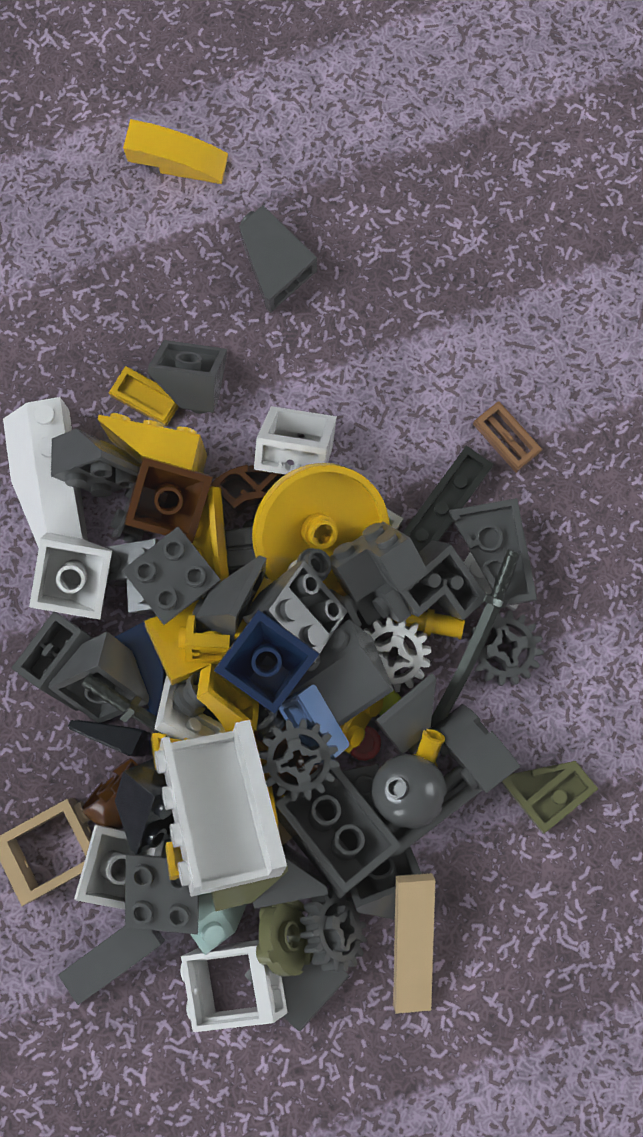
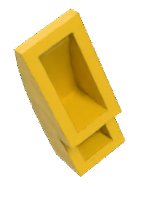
(174, 152)

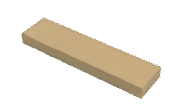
(413, 943)

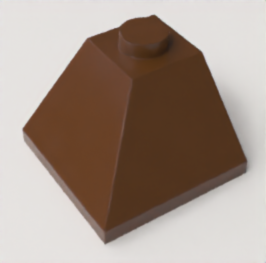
(167, 498)

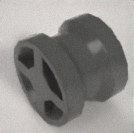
(186, 697)

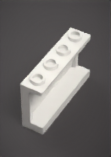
(220, 810)

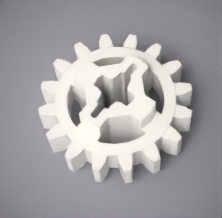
(407, 657)

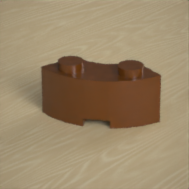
(245, 486)

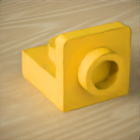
(202, 647)

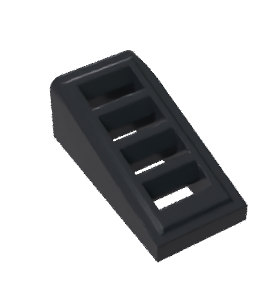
(120, 738)

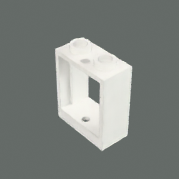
(279, 440)
(200, 1003)

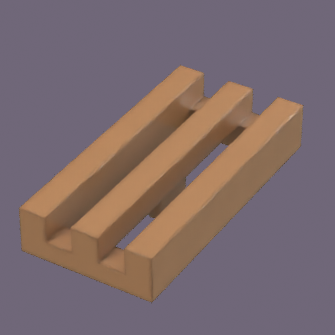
(512, 461)

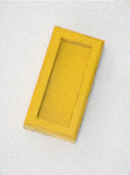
(143, 396)

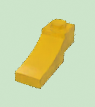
(228, 702)

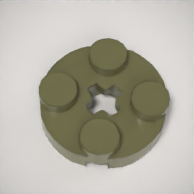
(274, 950)

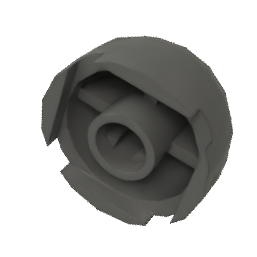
(408, 791)

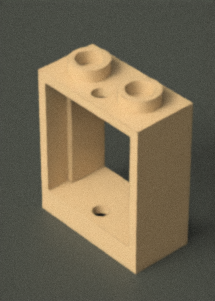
(15, 863)

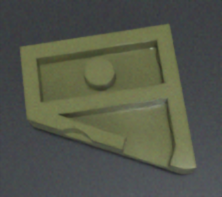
(550, 792)

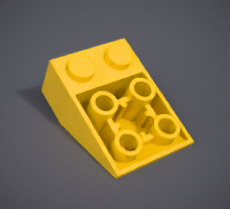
(150, 439)

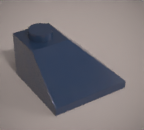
(266, 661)

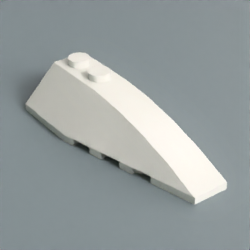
(46, 501)

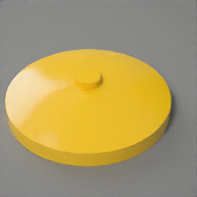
(317, 510)

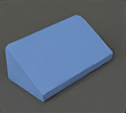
(310, 705)

